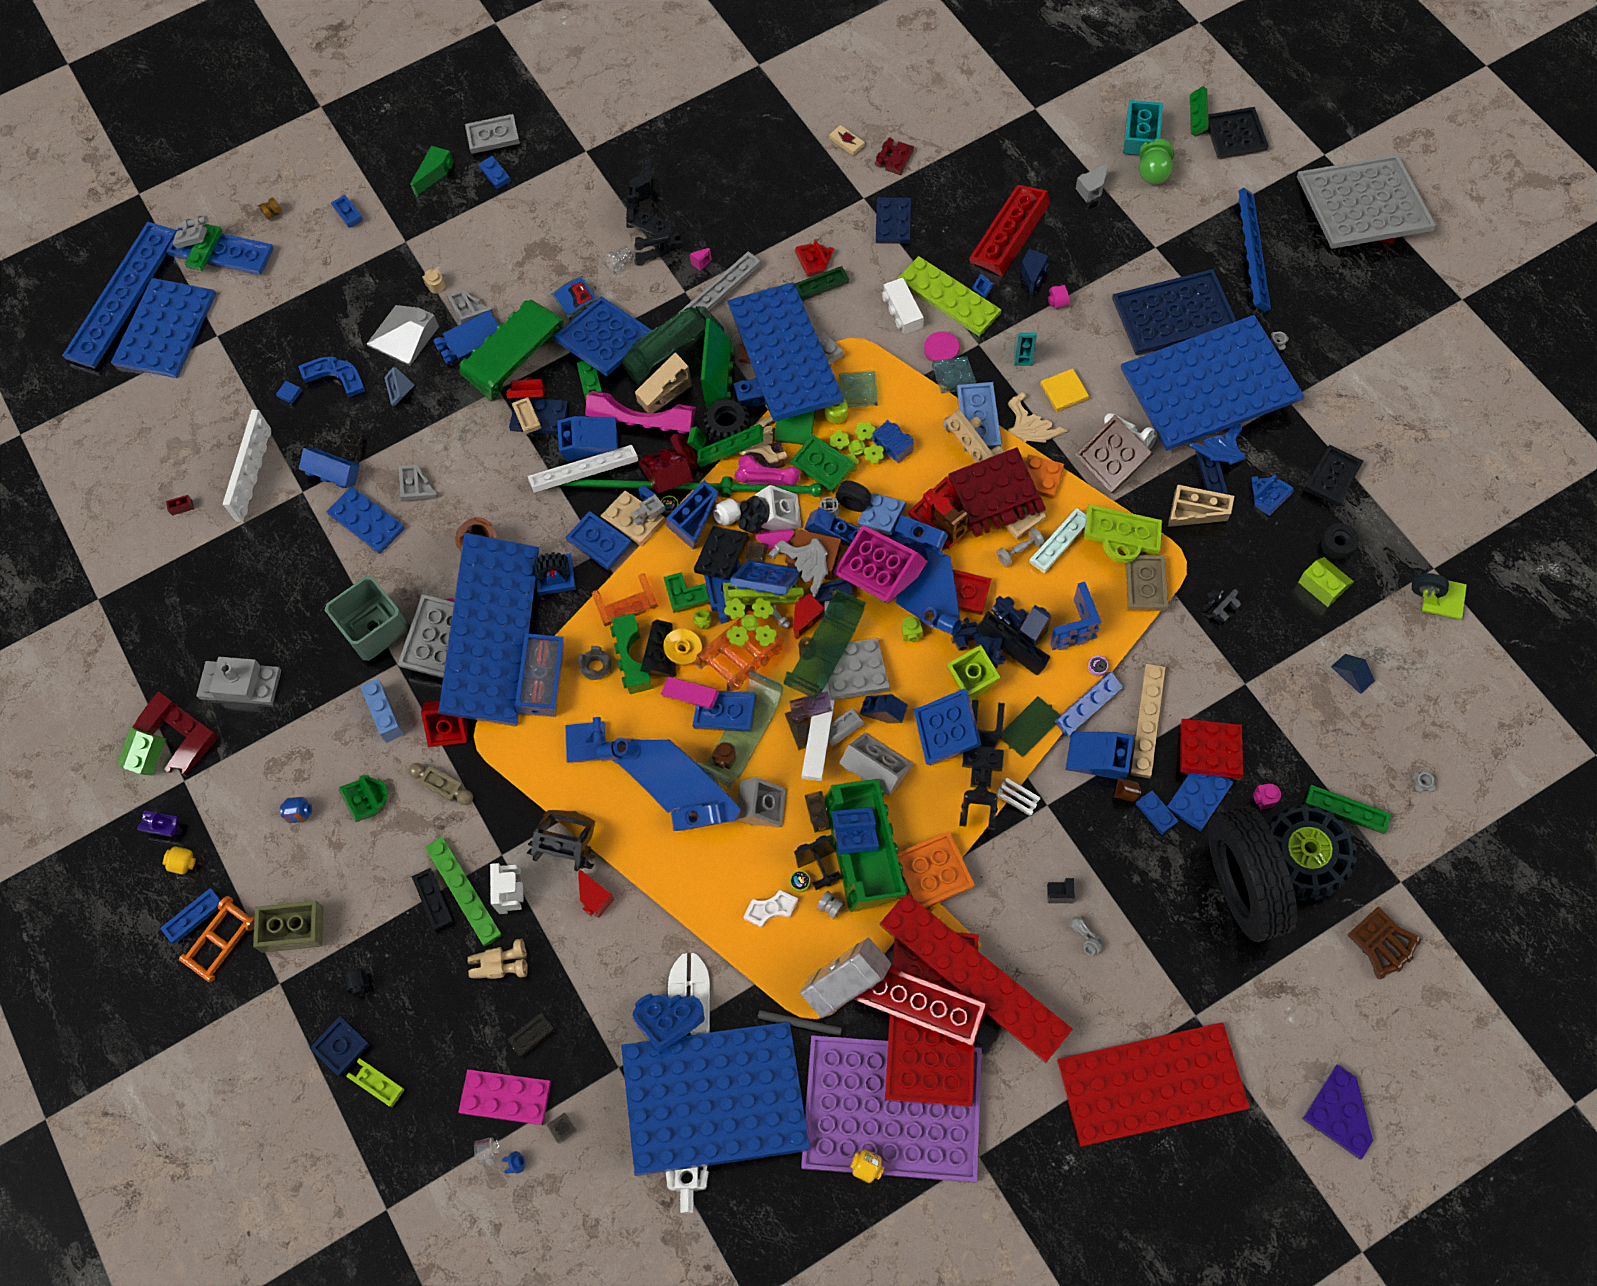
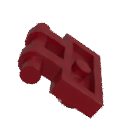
(899, 156)

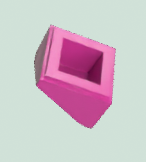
(701, 258)

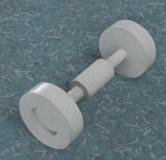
(1004, 556)

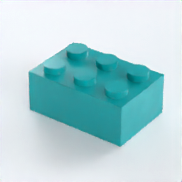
(1141, 125)

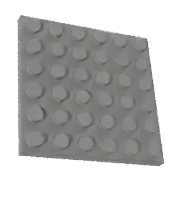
(1365, 201)

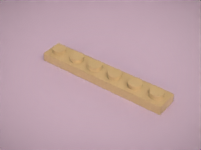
(1147, 721)

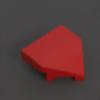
(814, 257)
(526, 388)

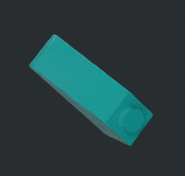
(1024, 348)

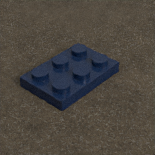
(893, 220)
(547, 412)

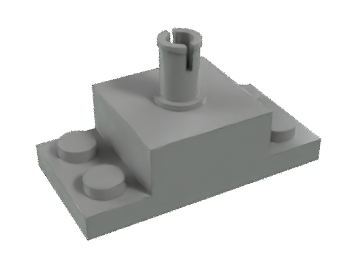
(239, 681)

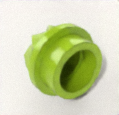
(702, 619)

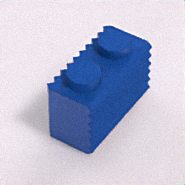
(893, 441)

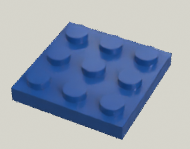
(766, 577)
(947, 727)

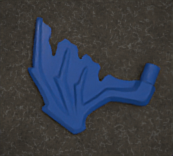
(1222, 448)

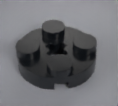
(750, 522)

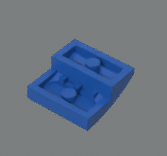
(855, 830)

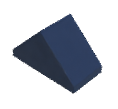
(1354, 671)

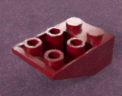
(666, 470)

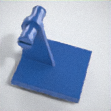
(583, 740)

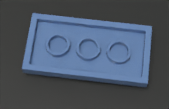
(980, 402)

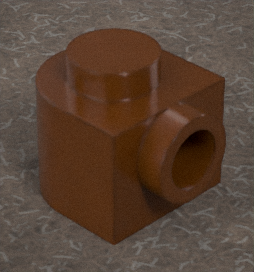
(724, 755)
(1127, 790)

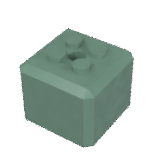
(361, 607)

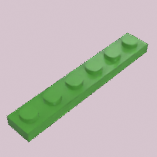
(463, 891)

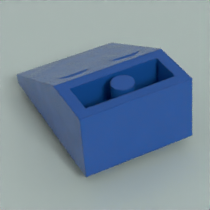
(586, 436)
(1100, 753)

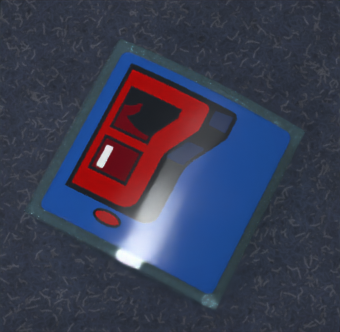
(575, 296)

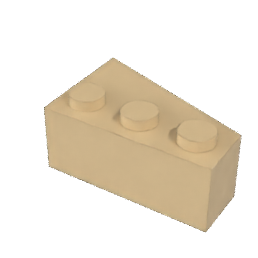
(664, 384)
(1199, 506)

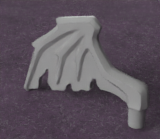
(810, 560)

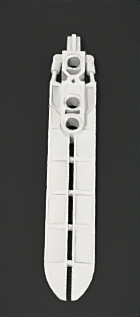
(701, 989)

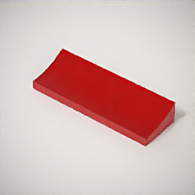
(1010, 229)
(927, 1004)

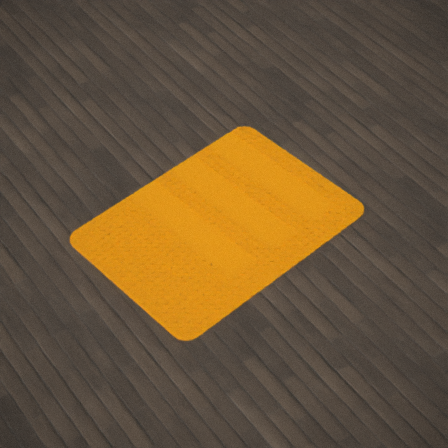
(716, 870)

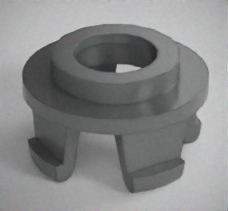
(595, 654)

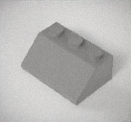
(876, 761)

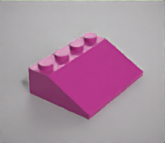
(879, 564)

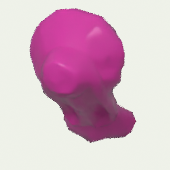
(753, 473)

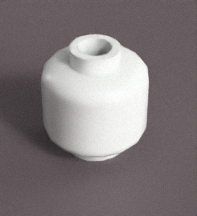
(727, 512)

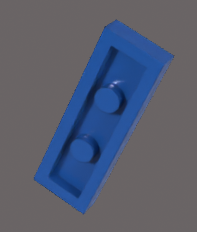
(191, 916)

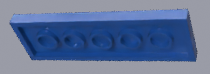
(232, 253)

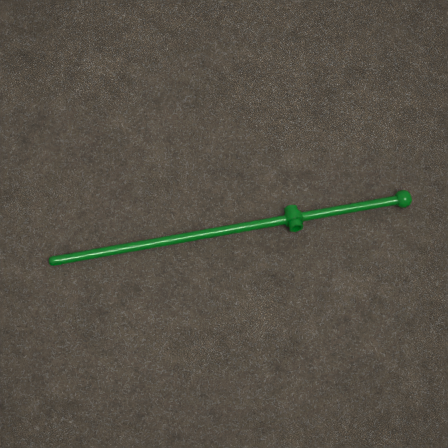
(725, 487)

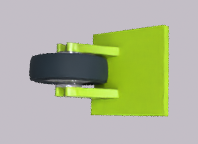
(1440, 595)

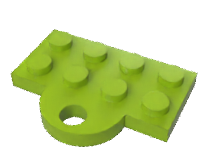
(1122, 532)

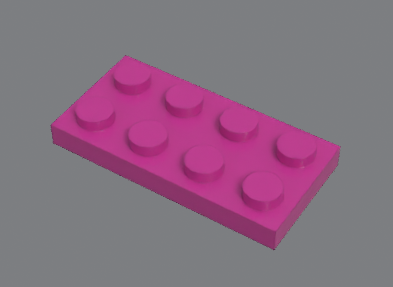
(505, 1097)

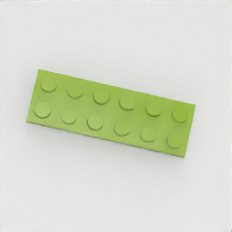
(950, 296)

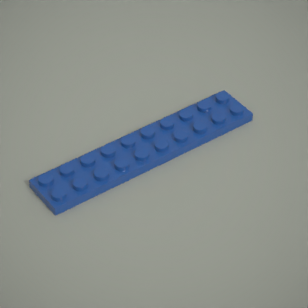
(120, 295)

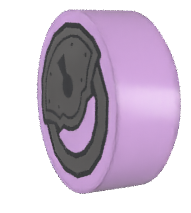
(1098, 666)

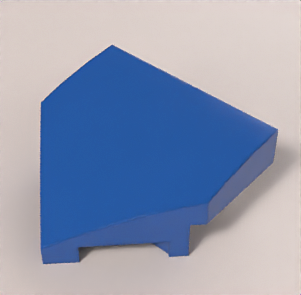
(1270, 493)

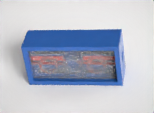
(539, 675)

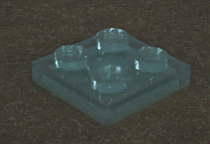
(953, 373)
(859, 389)

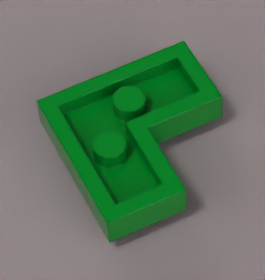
(682, 597)

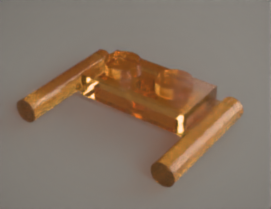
(634, 604)

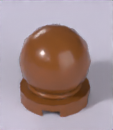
(475, 526)

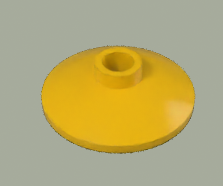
(685, 639)

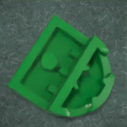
(364, 797)

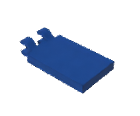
(466, 337)
(716, 594)

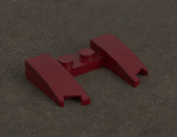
(197, 736)

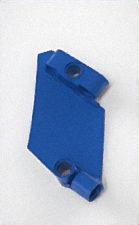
(935, 587)
(672, 781)

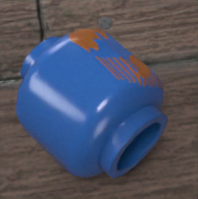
(295, 810)

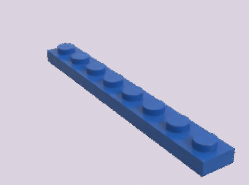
(1254, 250)

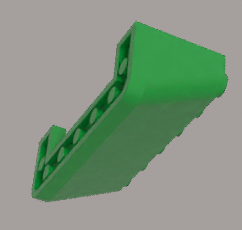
(510, 347)
(868, 876)

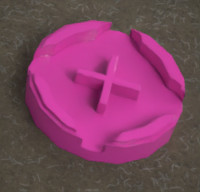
(941, 346)

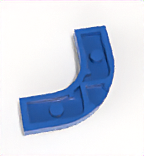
(333, 367)

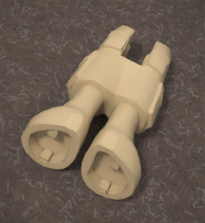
(493, 959)

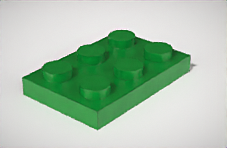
(822, 463)

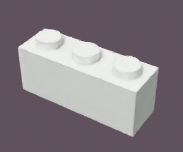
(902, 306)

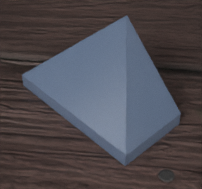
(397, 385)

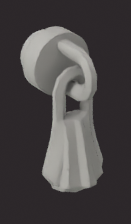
(1091, 946)

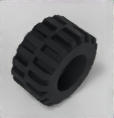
(725, 410)

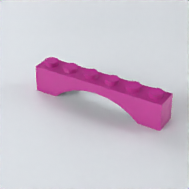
(677, 418)

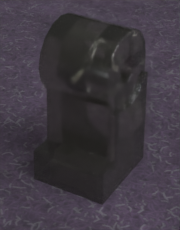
(817, 811)

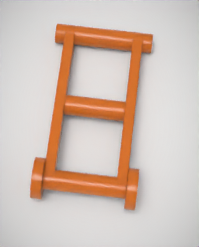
(224, 906)

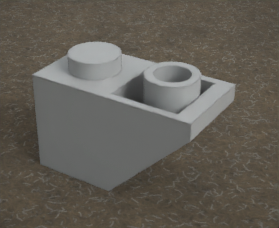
(1092, 183)

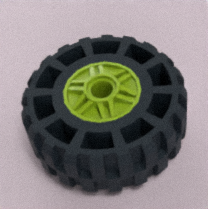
(1314, 849)

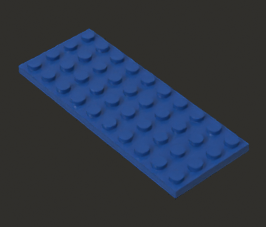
(784, 352)
(488, 629)

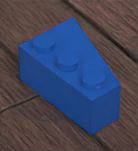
(693, 513)

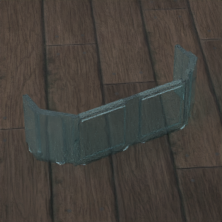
(767, 700)

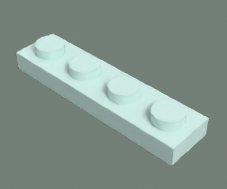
(1059, 541)

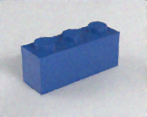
(328, 467)

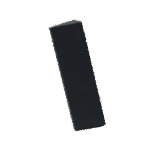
(1014, 643)

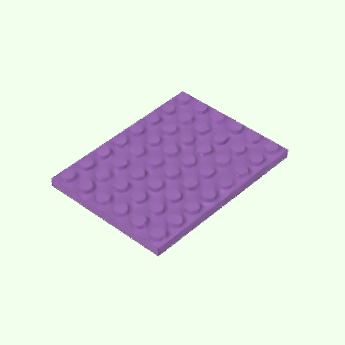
(850, 1114)

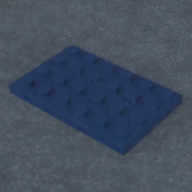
(1173, 311)

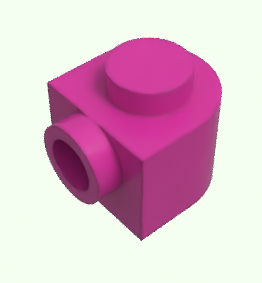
(1058, 297)
(1267, 796)

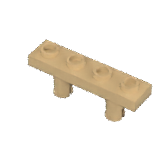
(970, 438)

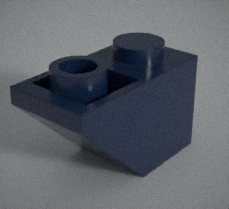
(1033, 267)
(1035, 625)
(884, 708)

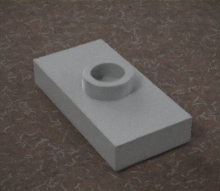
(844, 726)

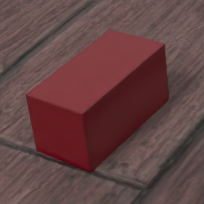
(179, 505)

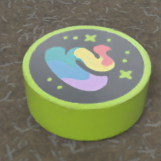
(670, 504)
(800, 881)

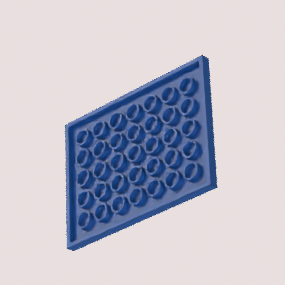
(1211, 382)
(714, 1099)

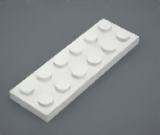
(247, 466)

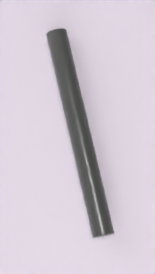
(800, 1023)

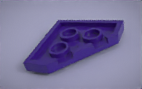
(1341, 1113)

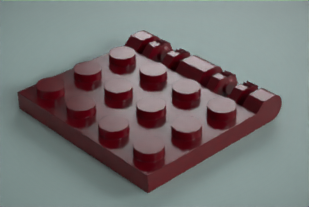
(995, 489)

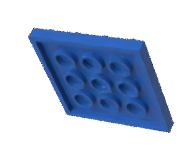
(601, 335)

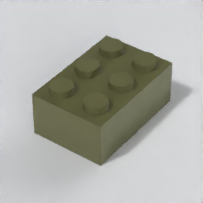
(288, 926)

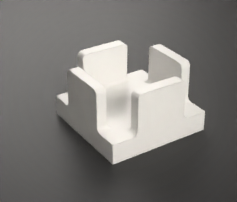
(505, 890)

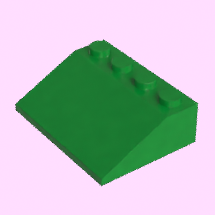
(716, 364)

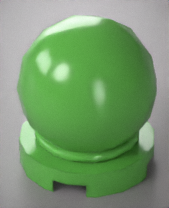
(1156, 161)

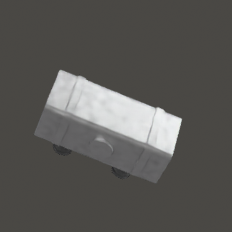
(845, 978)

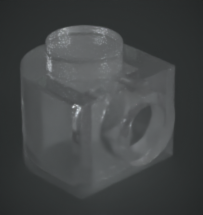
(486, 1151)

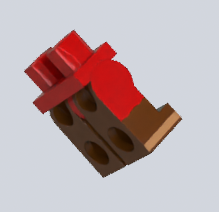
(945, 515)

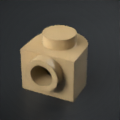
(434, 281)

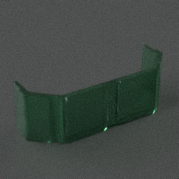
(665, 341)
(826, 645)

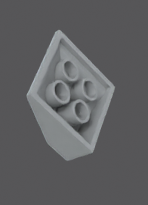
(404, 333)

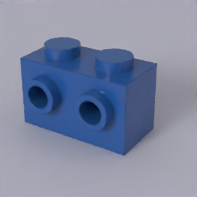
(749, 393)

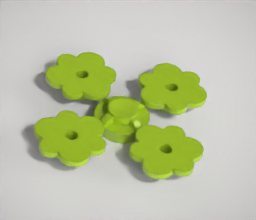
(857, 447)
(750, 622)

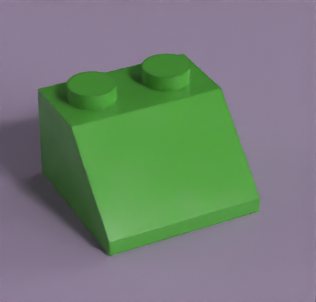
(141, 751)

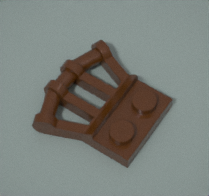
(1373, 931)

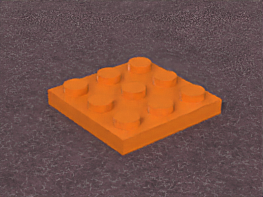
(934, 870)

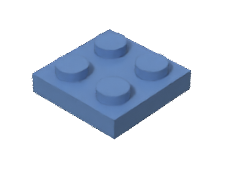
(882, 514)

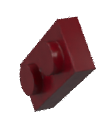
(684, 449)

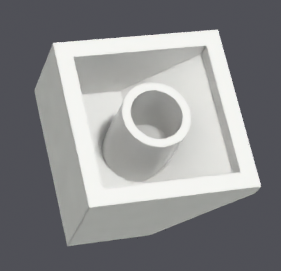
(783, 509)

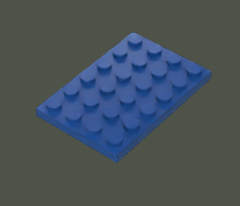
(164, 328)

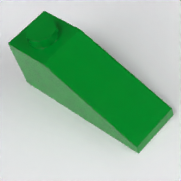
(433, 168)

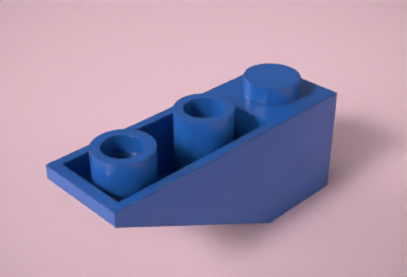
(827, 524)

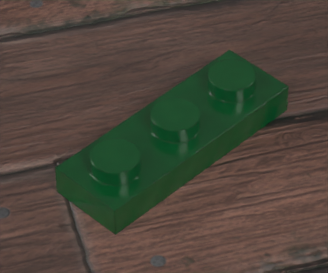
(822, 283)

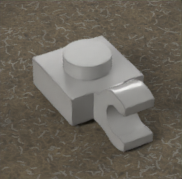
(650, 507)

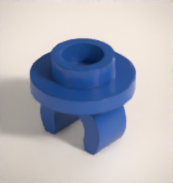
(516, 1162)

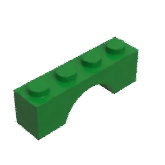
(627, 632)

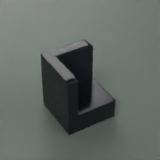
(1061, 891)

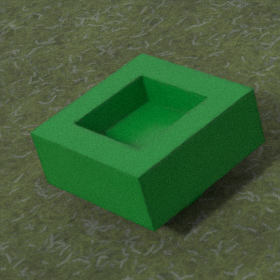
(696, 438)

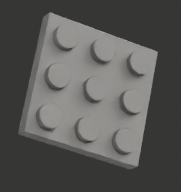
(859, 671)

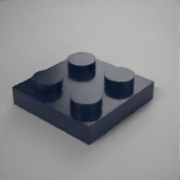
(339, 1046)

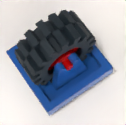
(554, 573)

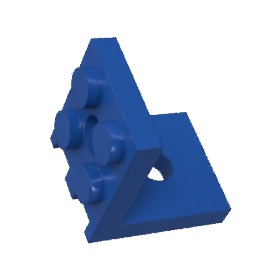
(1082, 630)

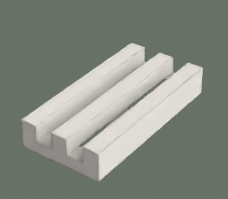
(1032, 804)

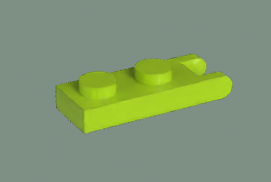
(377, 1084)

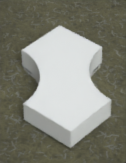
(779, 906)

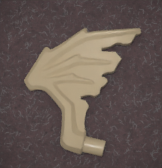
(1031, 427)
(764, 447)

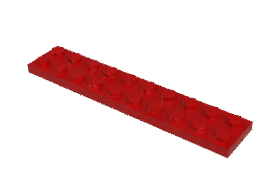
(976, 975)

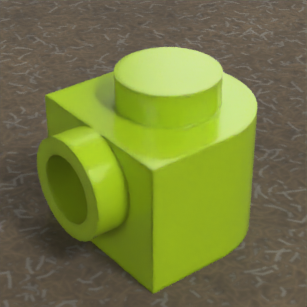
(911, 629)

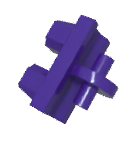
(159, 823)

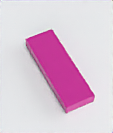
(690, 693)

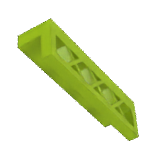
(749, 596)

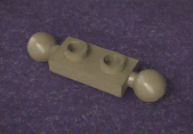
(440, 783)

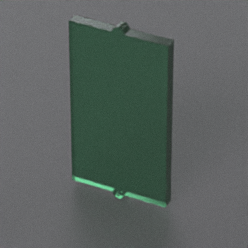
(1029, 726)

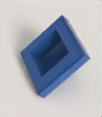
(983, 285)

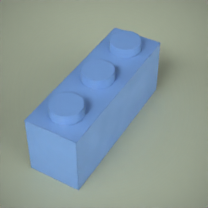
(382, 710)

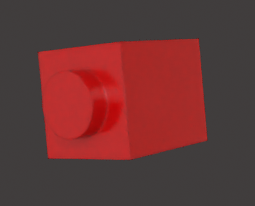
(806, 614)
(593, 896)

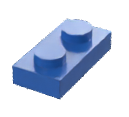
(494, 172)
(346, 211)
(1157, 812)

